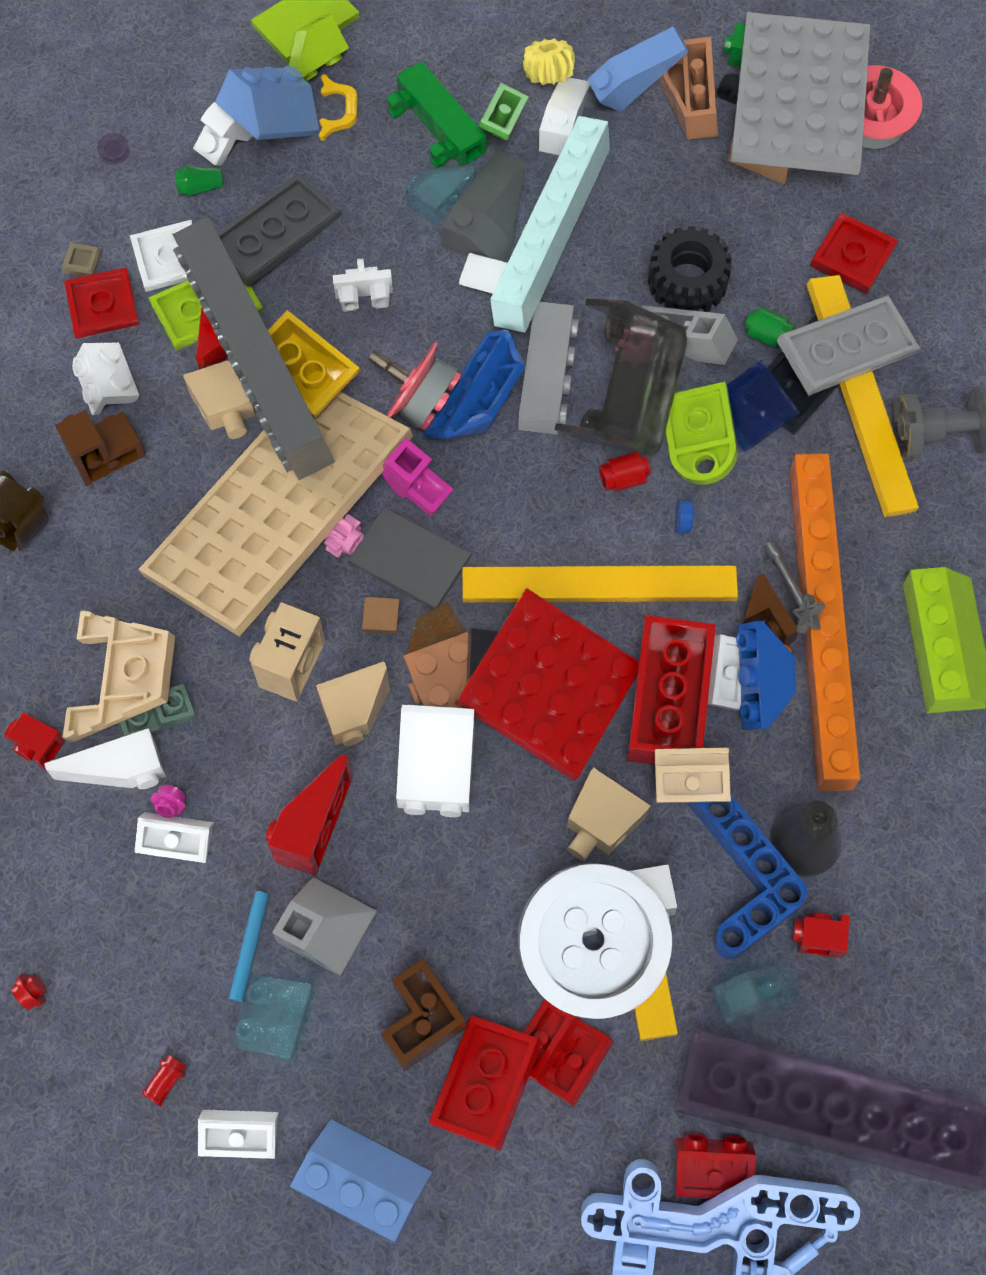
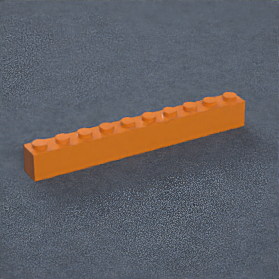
(824, 648)

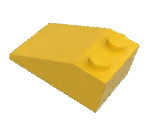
(312, 362)

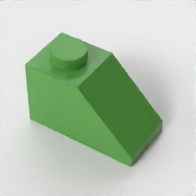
(503, 112)

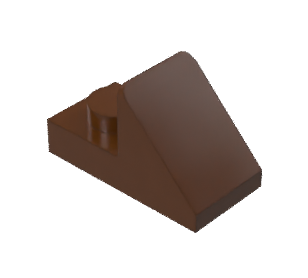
(767, 606)

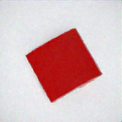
(568, 1052)

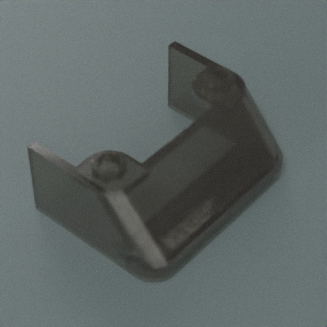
(640, 381)

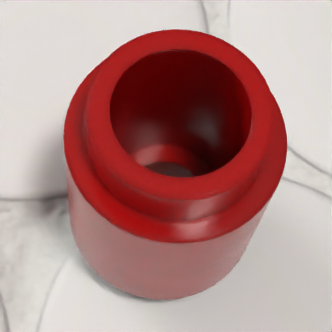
(624, 472)

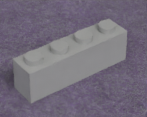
(546, 368)

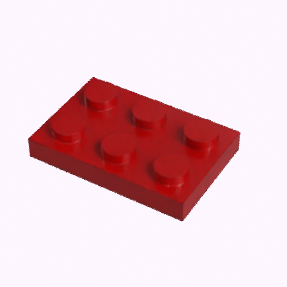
(485, 1083)

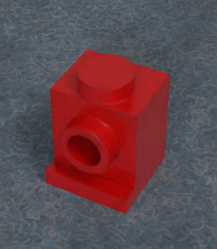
(34, 740)
(822, 935)

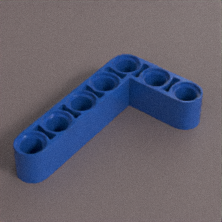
(767, 884)

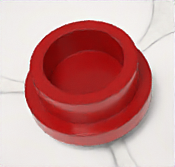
(29, 991)

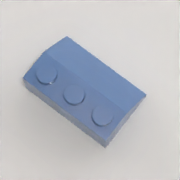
(269, 102)
(361, 1180)

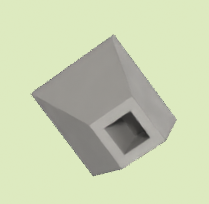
(324, 925)

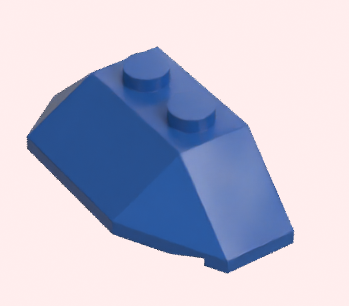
(481, 388)

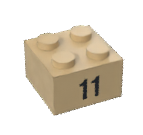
(287, 651)

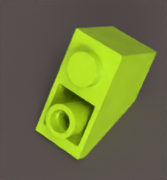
(316, 45)

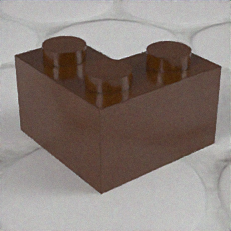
(99, 447)
(431, 1018)

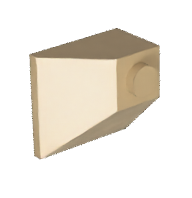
(354, 702)

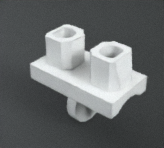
(363, 283)

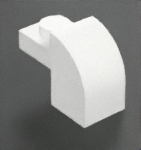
(219, 135)

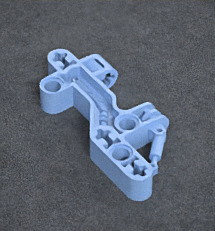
(719, 1221)

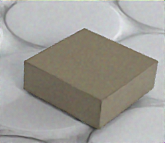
(81, 259)

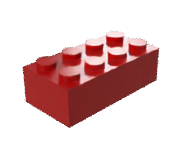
(671, 687)

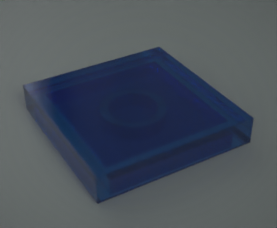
(758, 405)

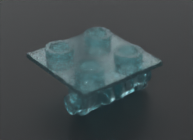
(273, 1017)

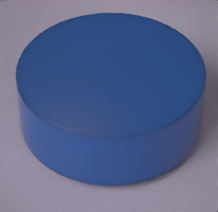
(684, 516)

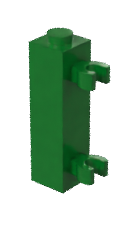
(443, 116)

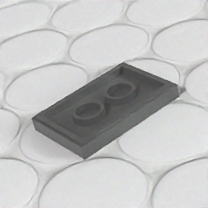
(409, 558)

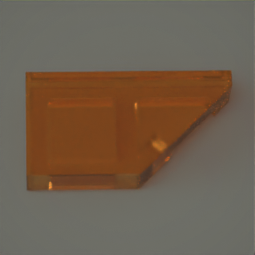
(435, 627)

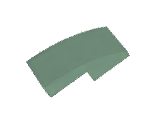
(167, 715)

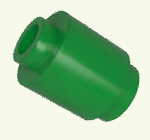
(767, 326)

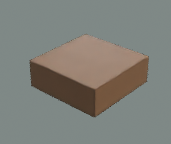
(380, 615)

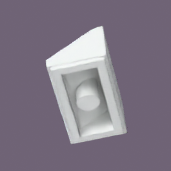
(482, 273)
(173, 837)
(237, 1134)

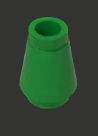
(197, 180)

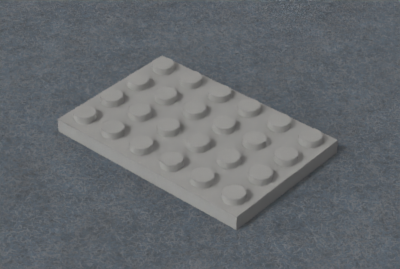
(801, 93)

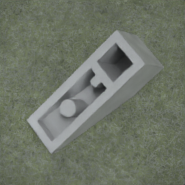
(708, 334)

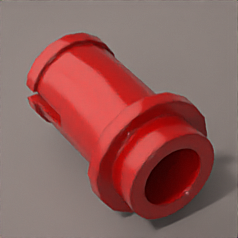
(164, 1080)

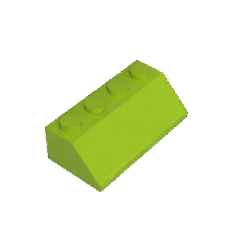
(946, 639)

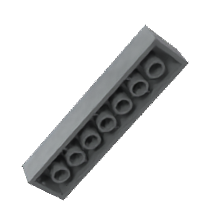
(251, 350)

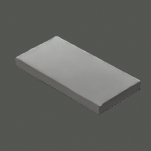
(848, 344)

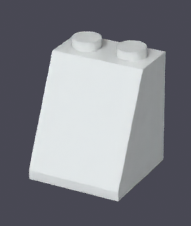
(435, 759)

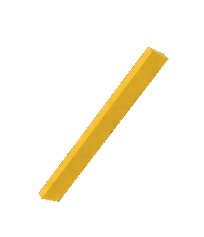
(868, 414)
(601, 583)

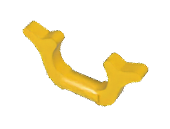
(351, 104)

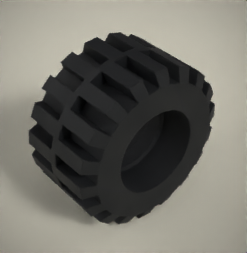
(695, 249)

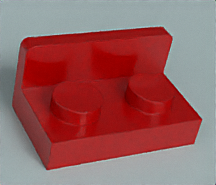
(710, 1165)

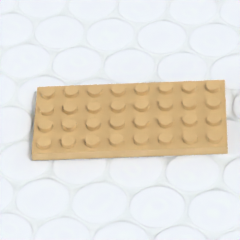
(266, 522)

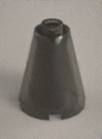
(808, 838)

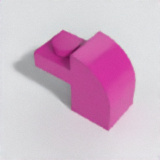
(409, 476)

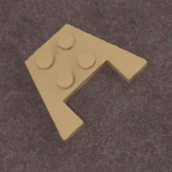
(133, 675)

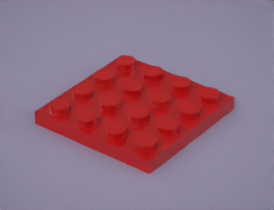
(549, 684)

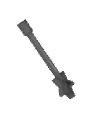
(808, 610)

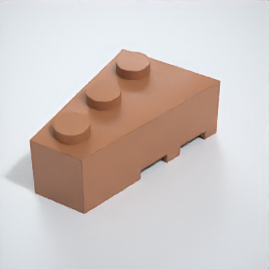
(692, 90)

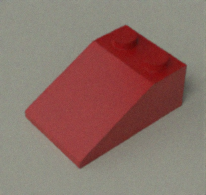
(308, 821)

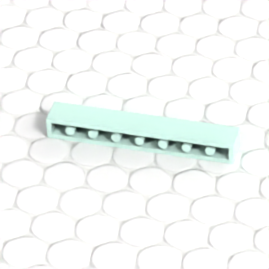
(550, 225)

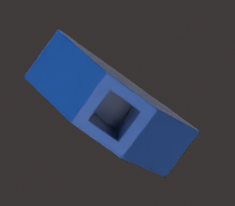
(764, 675)

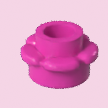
(168, 801)

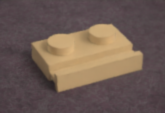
(692, 775)

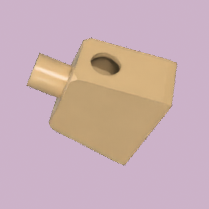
(220, 398)
(603, 815)

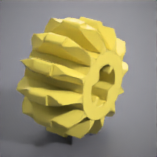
(549, 61)

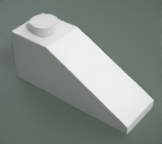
(561, 114)
(120, 763)

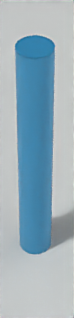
(249, 946)

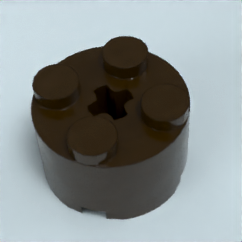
(19, 513)

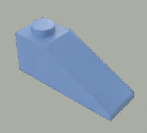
(636, 69)

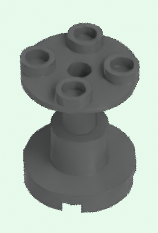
(931, 424)

